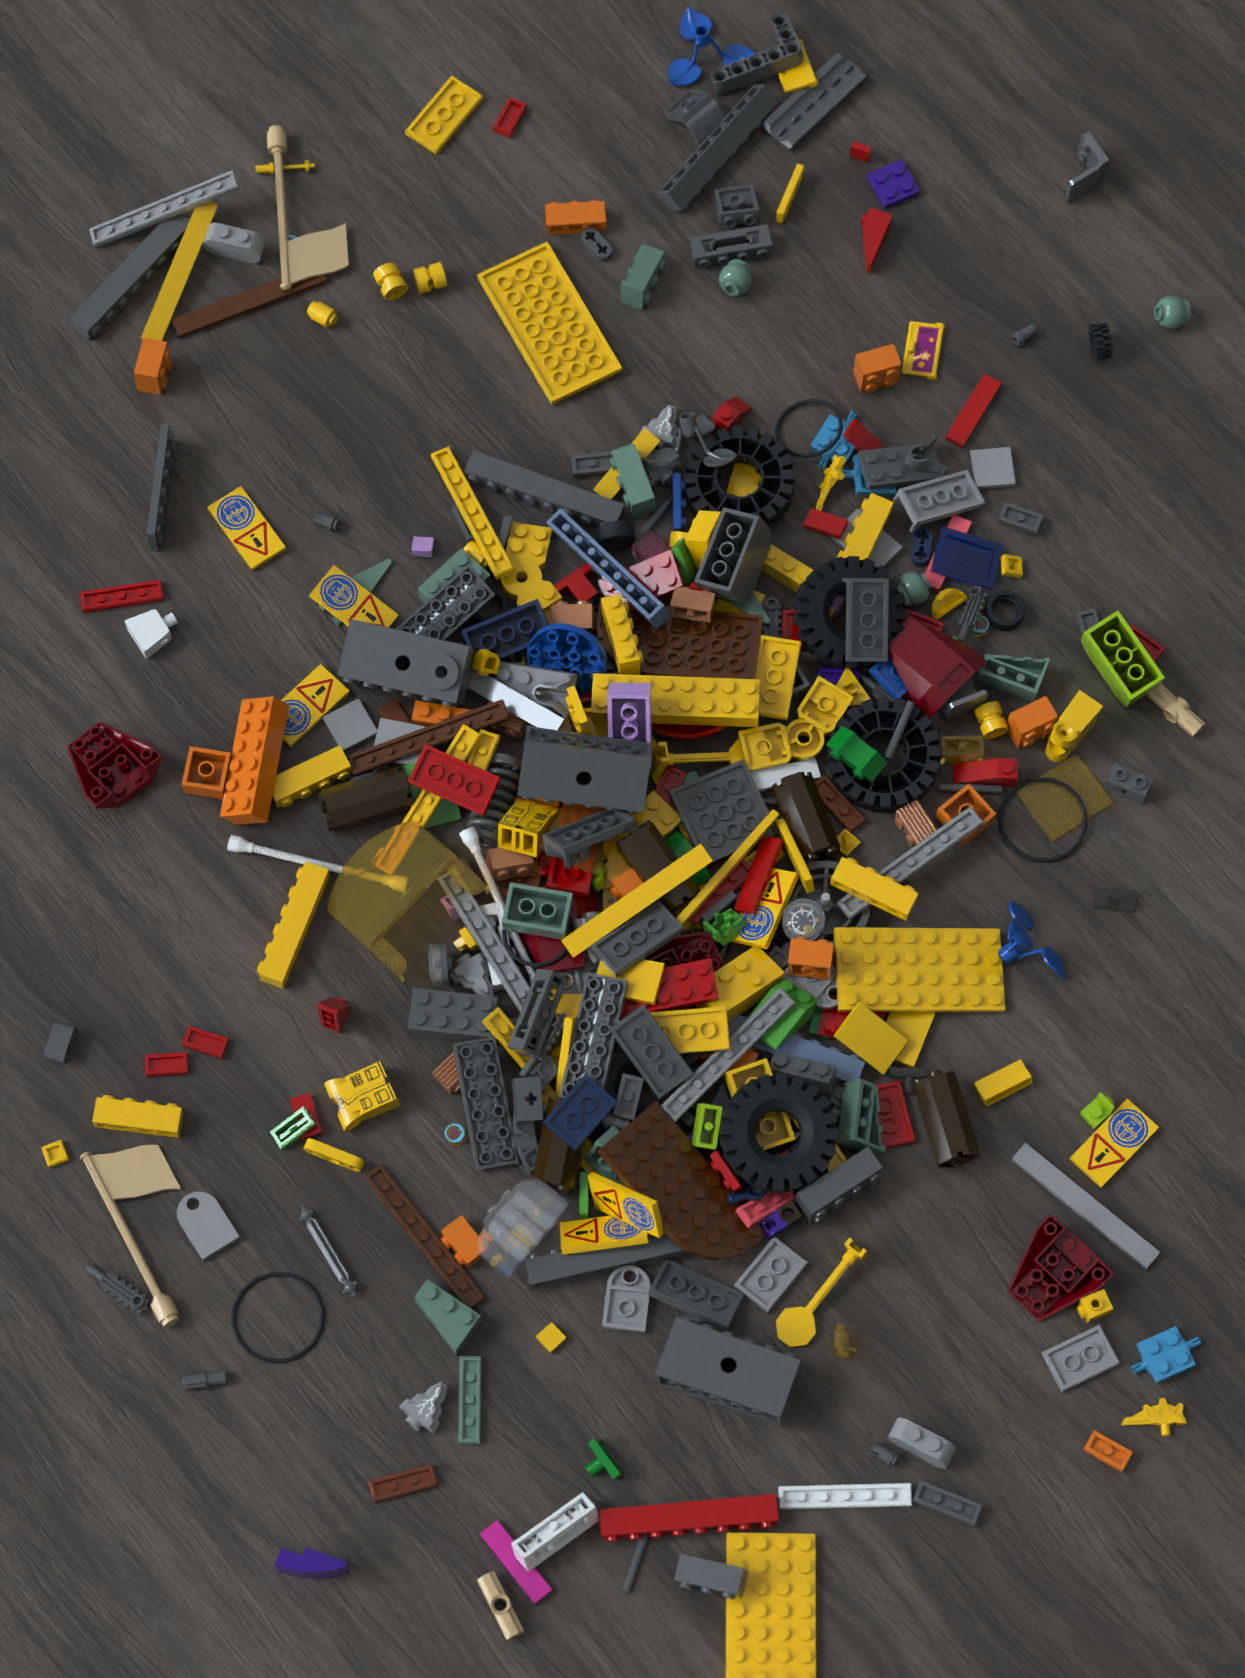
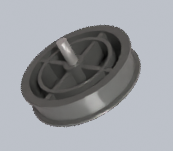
(827, 898)

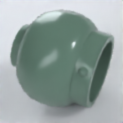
(736, 277)
(1172, 312)
(914, 588)

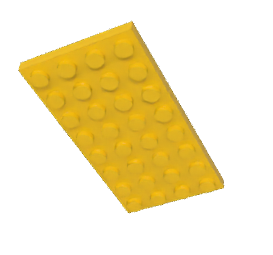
(549, 323)
(919, 969)
(775, 1620)

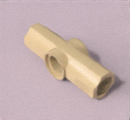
(1176, 710)
(494, 1592)

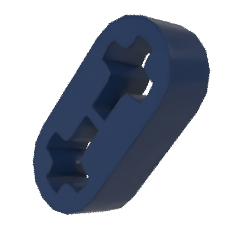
(926, 548)

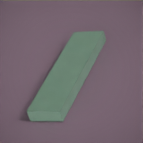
(469, 1400)

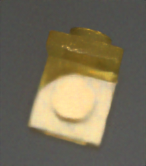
(841, 1338)

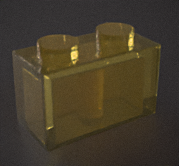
(961, 749)

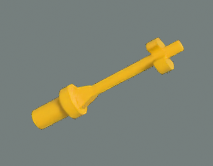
(270, 168)

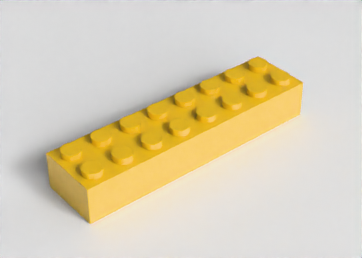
(688, 699)

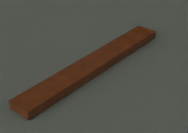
(239, 305)
(431, 735)
(424, 1237)

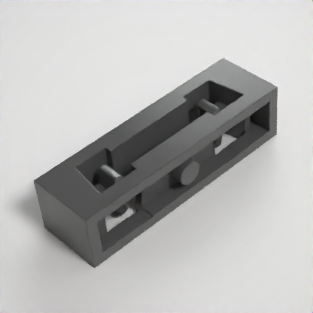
(730, 246)
(537, 1012)

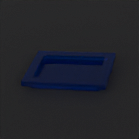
(966, 558)

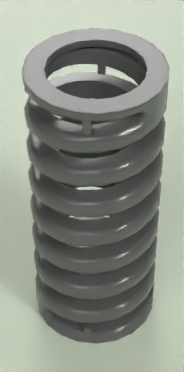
(508, 772)

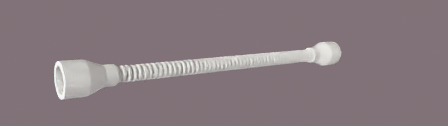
(471, 840)
(239, 844)

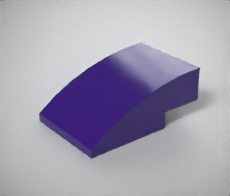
(310, 1565)

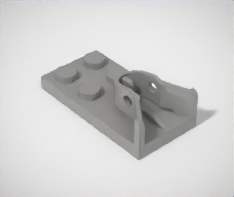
(939, 498)
(538, 684)

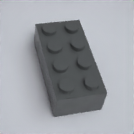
(449, 1015)
(838, 1186)

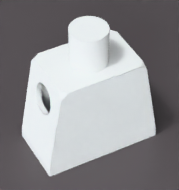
(150, 631)

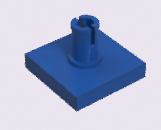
(889, 678)

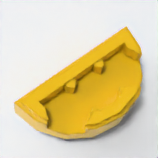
(946, 601)

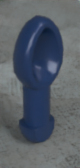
(751, 1193)

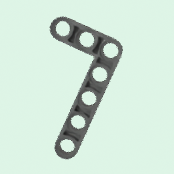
(763, 64)

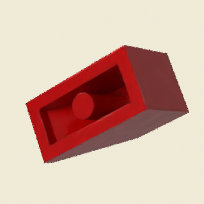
(730, 414)

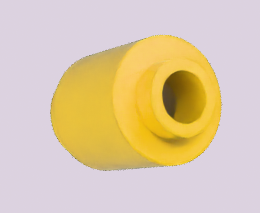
(322, 314)
(474, 551)

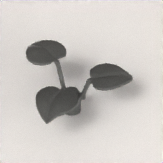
(691, 427)

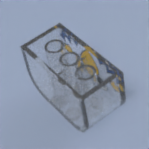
(519, 1224)

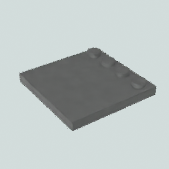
(721, 809)

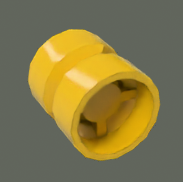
(430, 277)
(390, 280)
(990, 719)

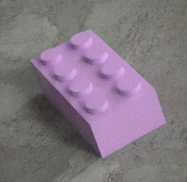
(630, 712)

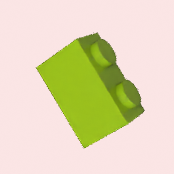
(706, 1126)

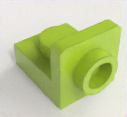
(1098, 1110)

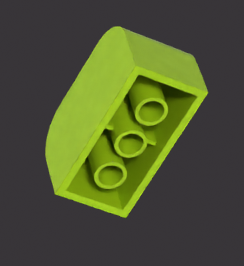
(1121, 659)

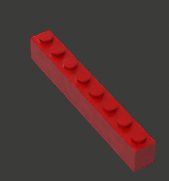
(688, 1517)

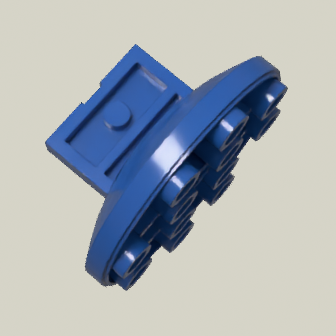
(568, 650)

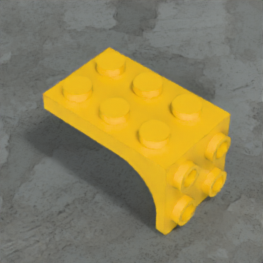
(582, 718)

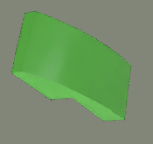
(685, 560)

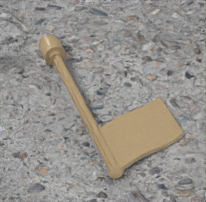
(312, 253)
(129, 1176)

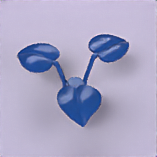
(698, 27)
(1020, 938)

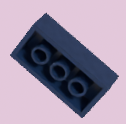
(508, 632)

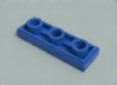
(678, 503)

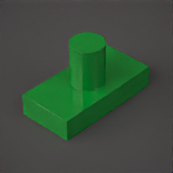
(603, 1460)

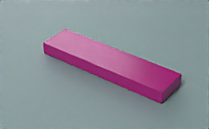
(500, 1544)

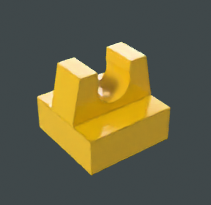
(466, 941)

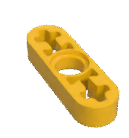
(334, 1155)

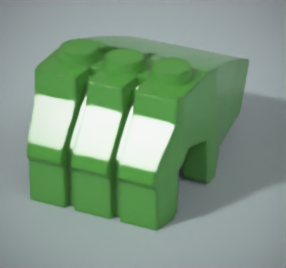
(725, 926)

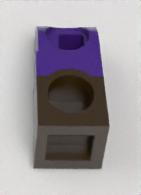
(781, 1219)

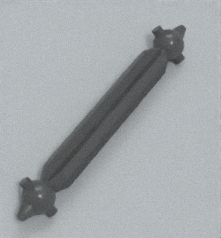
(328, 1251)

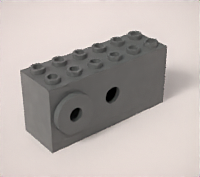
(378, 659)
(585, 769)
(757, 1387)

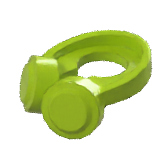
(598, 881)

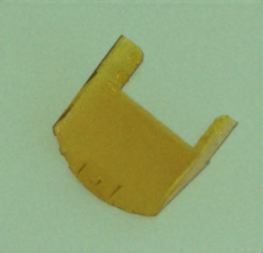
(386, 880)

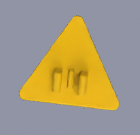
(851, 685)

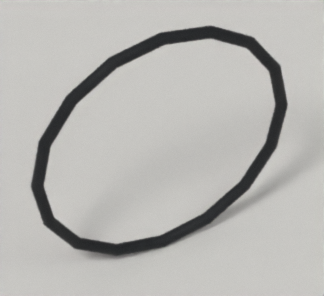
(1042, 859)
(294, 1356)

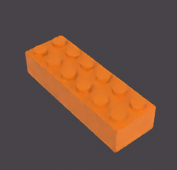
(254, 760)

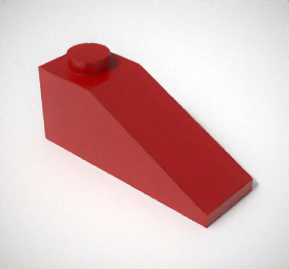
(874, 231)
(987, 772)
(333, 1013)

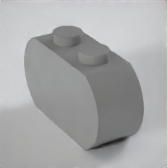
(234, 243)
(922, 1443)

